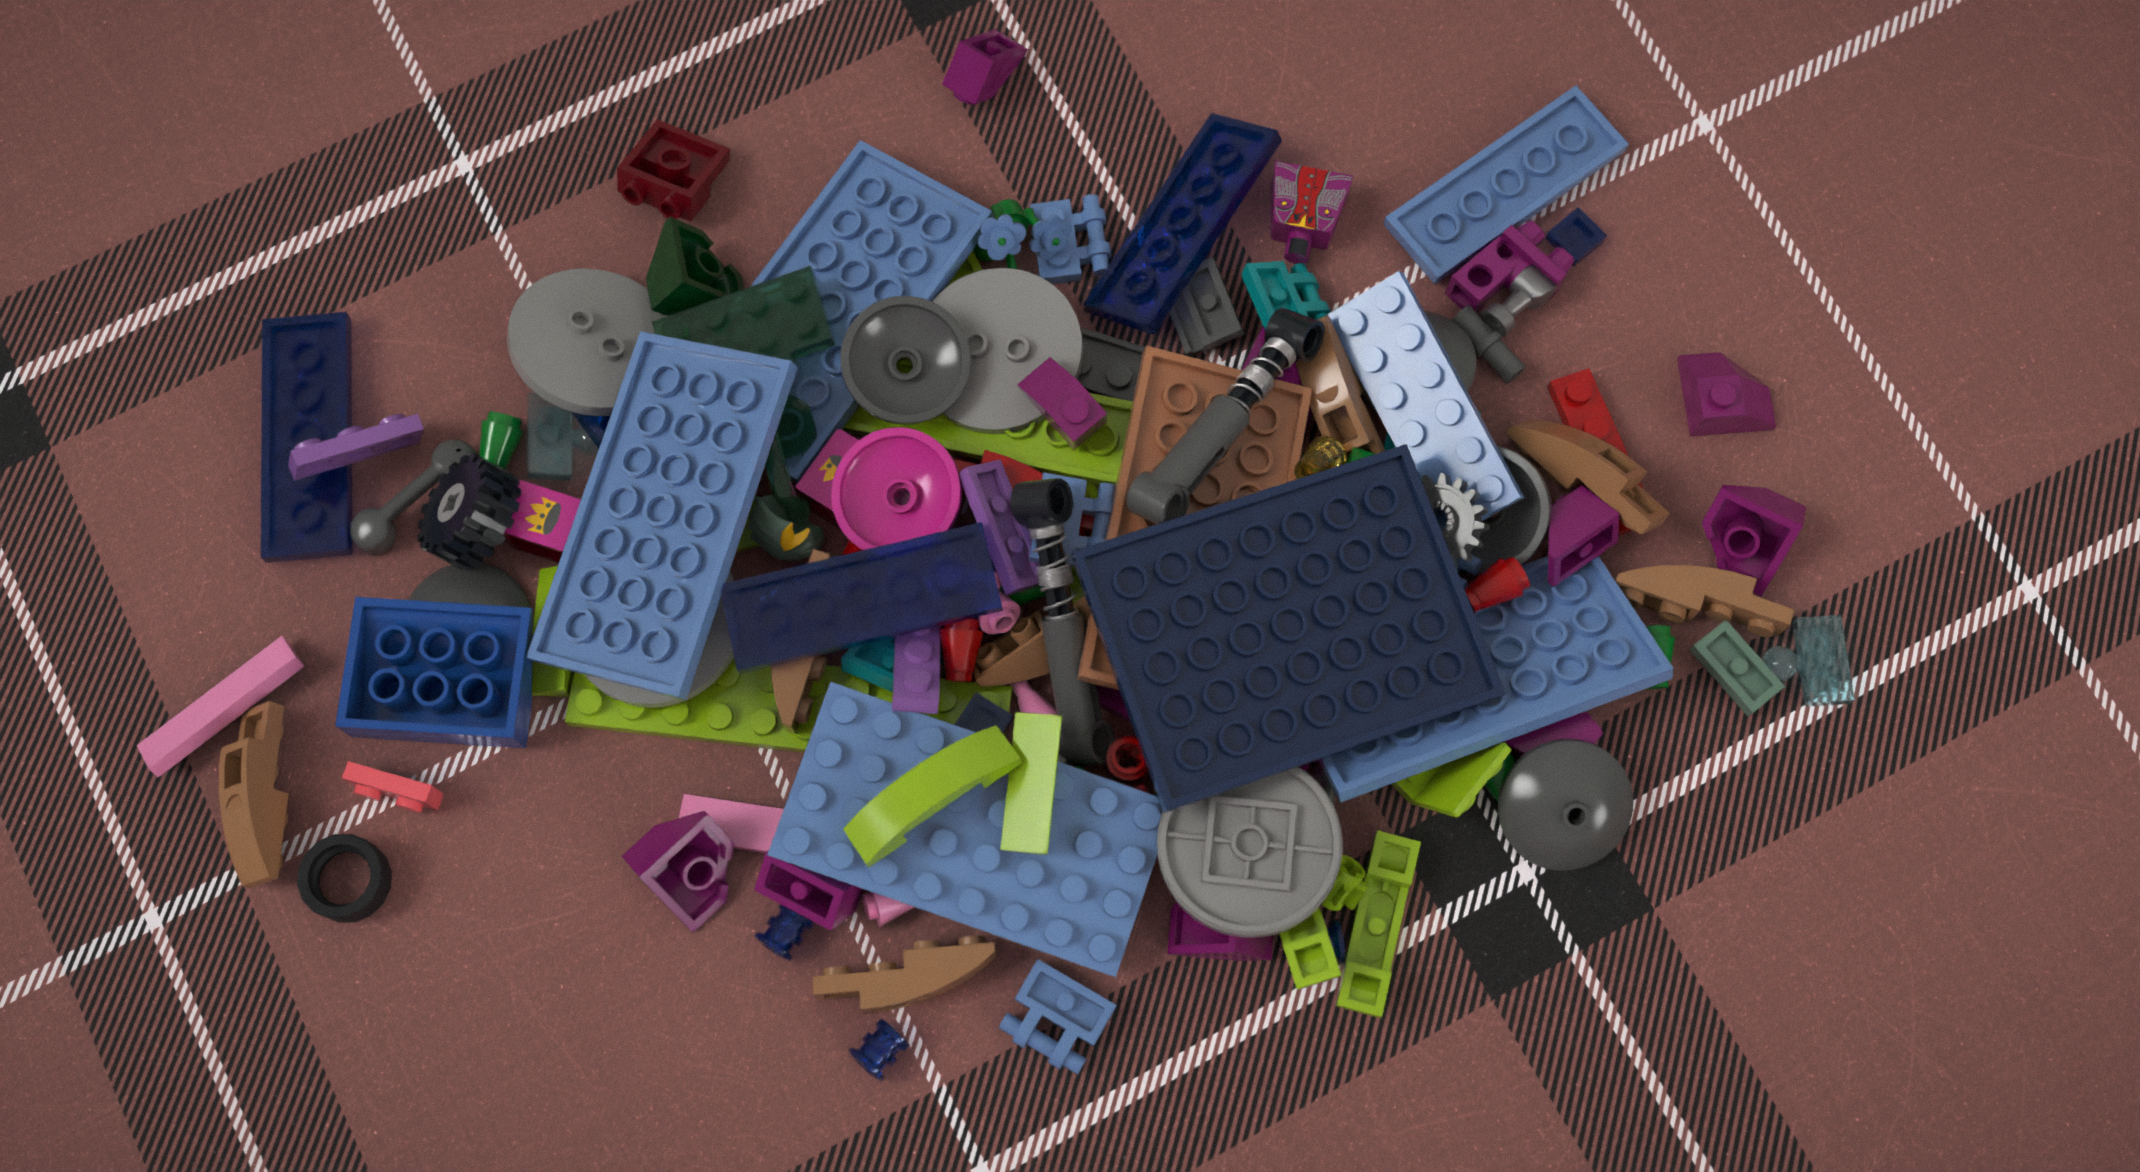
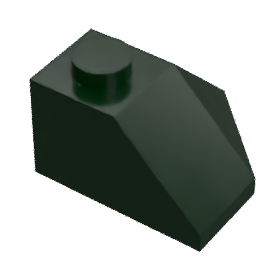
(687, 271)

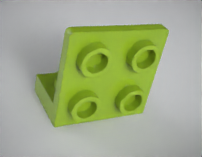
(1455, 784)

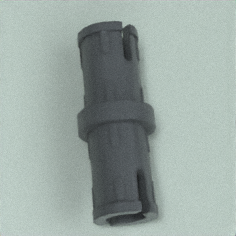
(1489, 345)

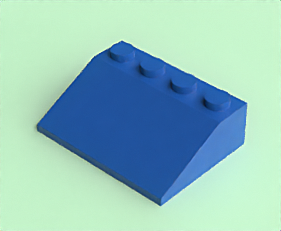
(437, 673)

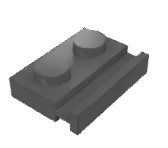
(1205, 311)
(1109, 365)

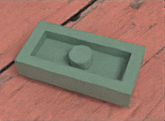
(1737, 668)

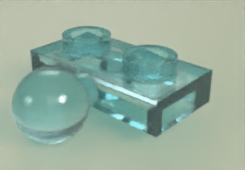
(552, 439)
(1819, 658)

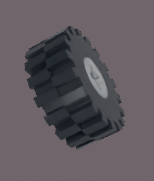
(469, 512)

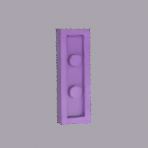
(354, 445)
(1007, 541)
(917, 672)

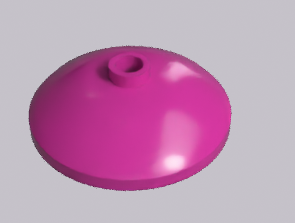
(882, 468)

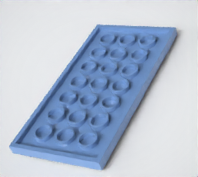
(868, 239)
(662, 514)
(1555, 658)
(1063, 903)

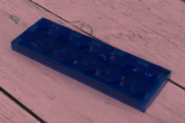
(1182, 223)
(304, 399)
(860, 598)

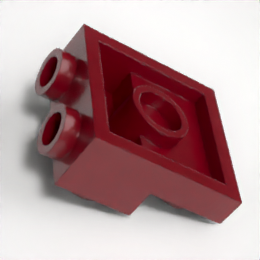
(671, 171)

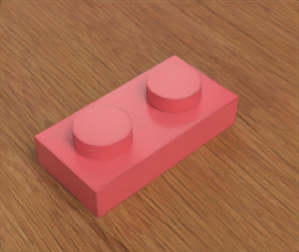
(373, 783)

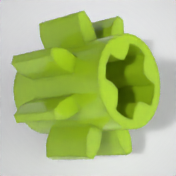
(1348, 886)

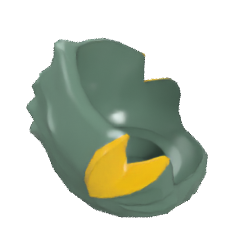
(779, 534)

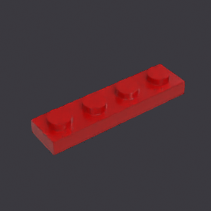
(1584, 409)

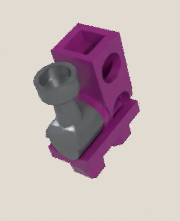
(1519, 267)

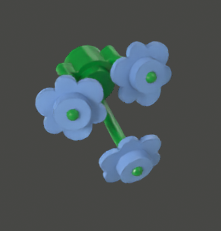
(1009, 227)

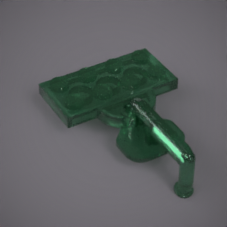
(774, 320)

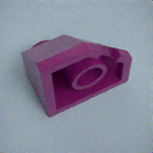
(1723, 396)
(1752, 530)
(685, 866)
(1194, 939)

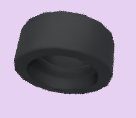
(314, 863)

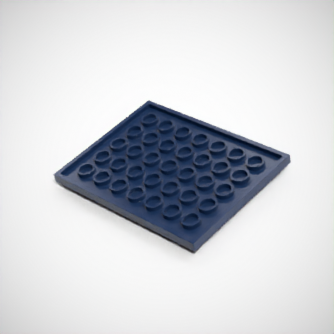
(1285, 627)

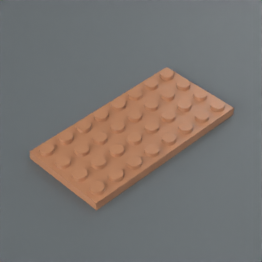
(1165, 404)

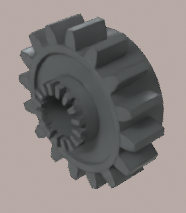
(1462, 512)

